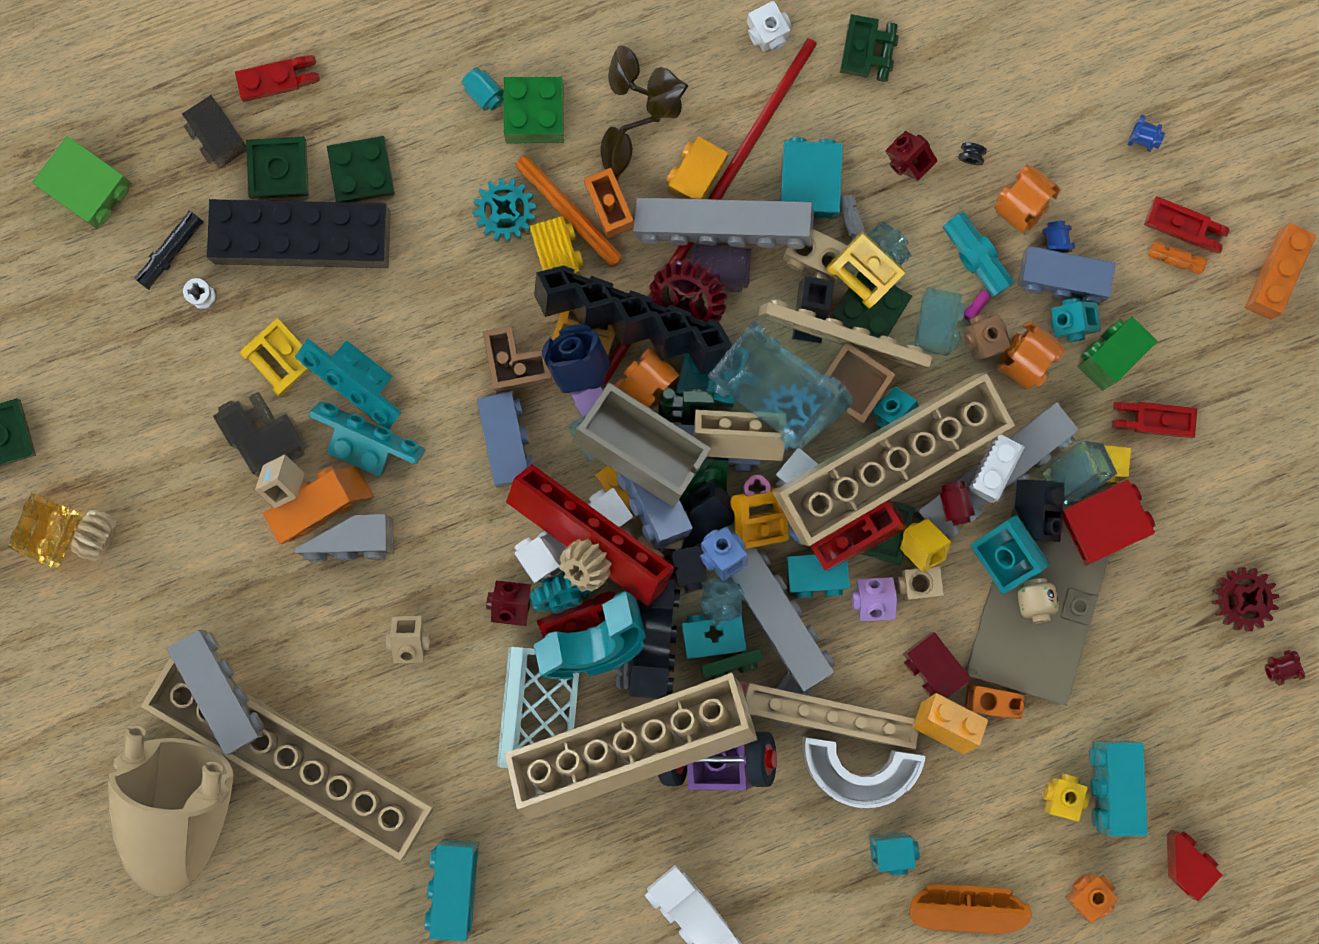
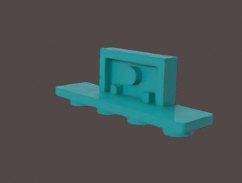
(354, 377)
(363, 442)

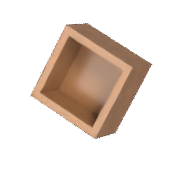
(863, 379)

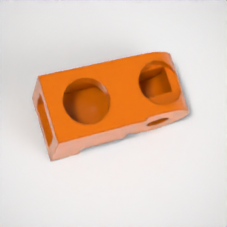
(994, 702)

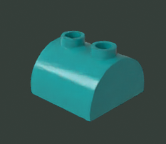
(1010, 554)

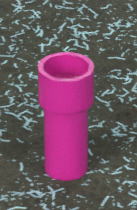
(977, 305)

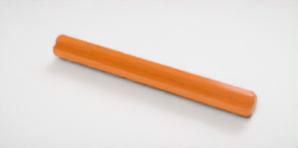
(568, 211)

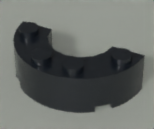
(654, 662)

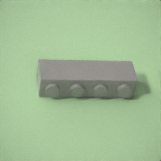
(215, 691)

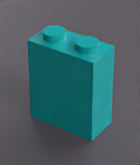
(812, 174)

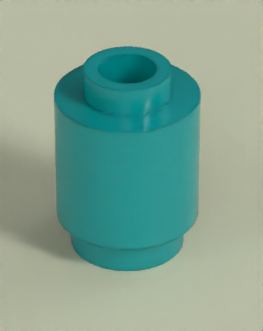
(483, 89)

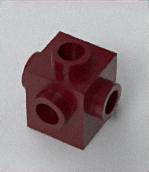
(911, 155)
(509, 603)

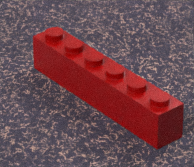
(570, 519)

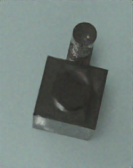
(238, 422)

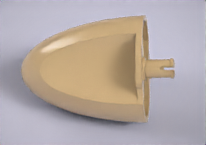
(167, 809)

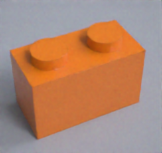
(609, 203)

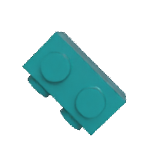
(894, 852)

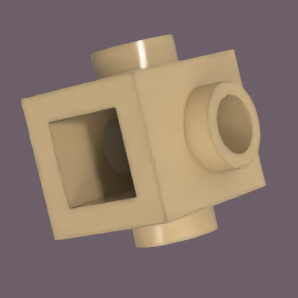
(407, 639)

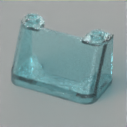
(779, 387)

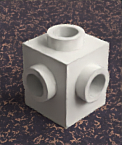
(769, 27)

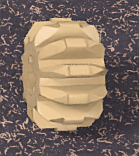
(93, 535)
(585, 565)

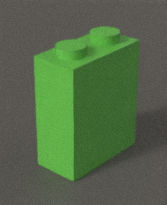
(82, 182)

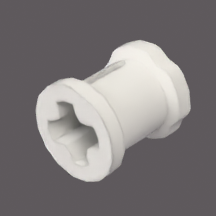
(192, 288)

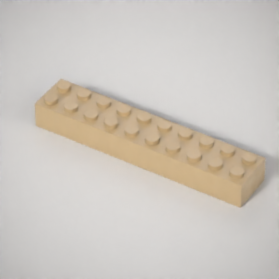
(305, 768)

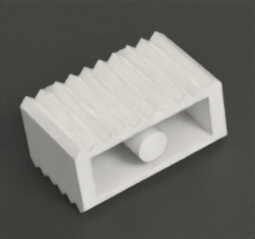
(995, 468)

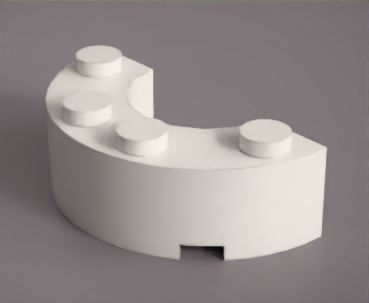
(542, 554)
(860, 790)
(689, 907)

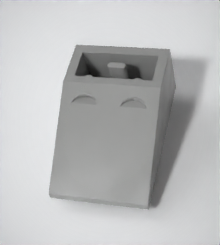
(358, 535)

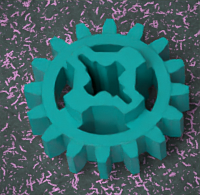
(498, 220)
(557, 595)

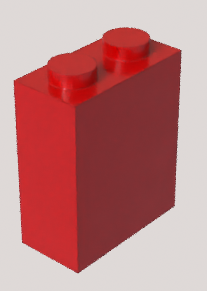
(1108, 522)

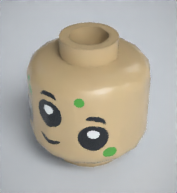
(1038, 600)

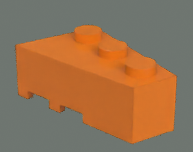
(317, 503)

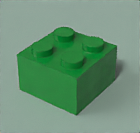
(533, 110)
(1118, 352)

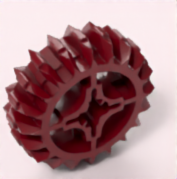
(688, 280)

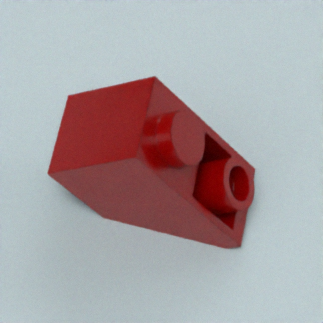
(1188, 867)

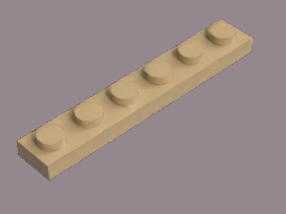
(832, 330)
(831, 716)

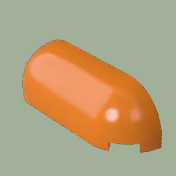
(969, 909)

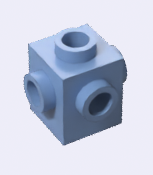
(723, 553)

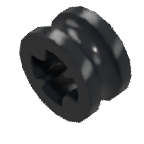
(972, 153)

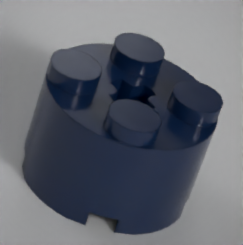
(576, 359)

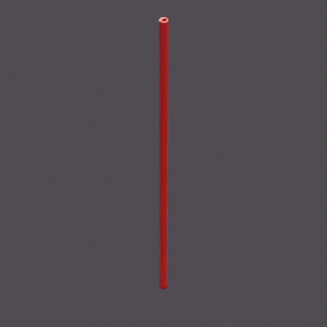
(735, 165)

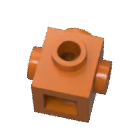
(1082, 897)

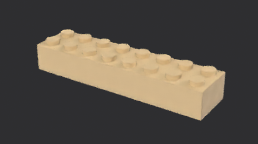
(893, 458)
(630, 746)

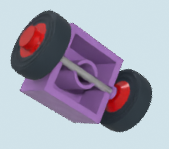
(730, 770)

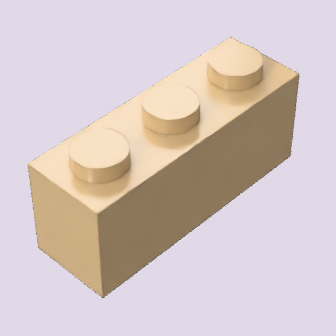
(737, 435)

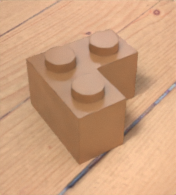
(508, 368)

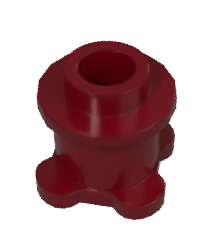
(1284, 667)

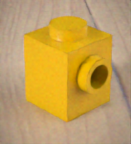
(1121, 460)
(925, 545)

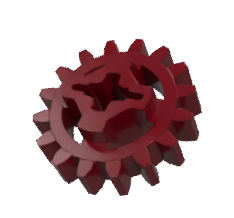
(1253, 589)

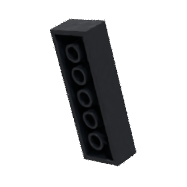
(298, 233)

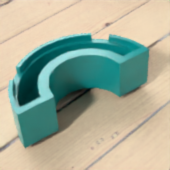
(599, 647)

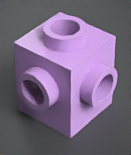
(875, 599)

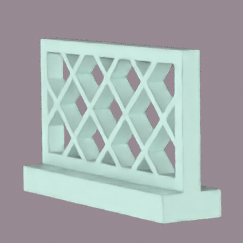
(514, 700)

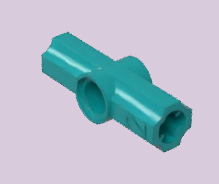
(978, 254)

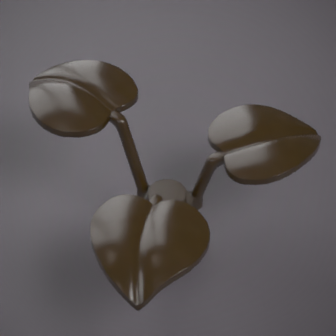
(662, 102)

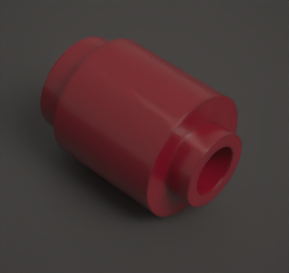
(957, 503)

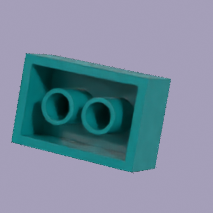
(1119, 788)
(452, 890)

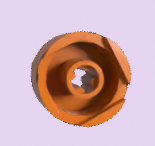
(1027, 199)
(1030, 356)
(648, 379)

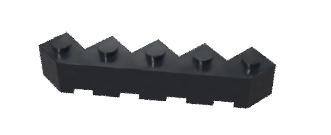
(632, 316)

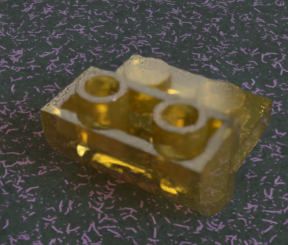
(44, 530)

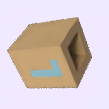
(280, 481)

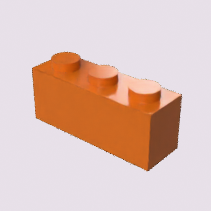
(1280, 271)

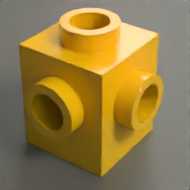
(1074, 804)

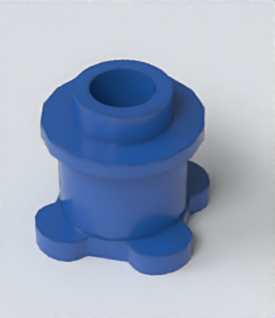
(1146, 134)
(1058, 237)

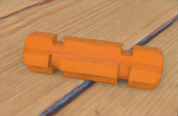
(1177, 257)

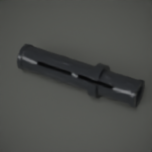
(168, 250)

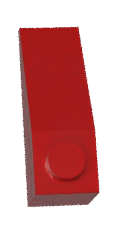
(859, 535)

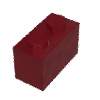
(935, 666)

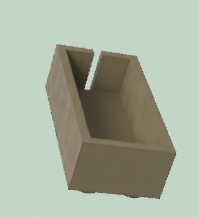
(640, 444)

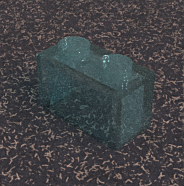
(938, 321)
(1081, 470)

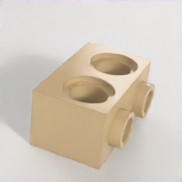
(821, 247)

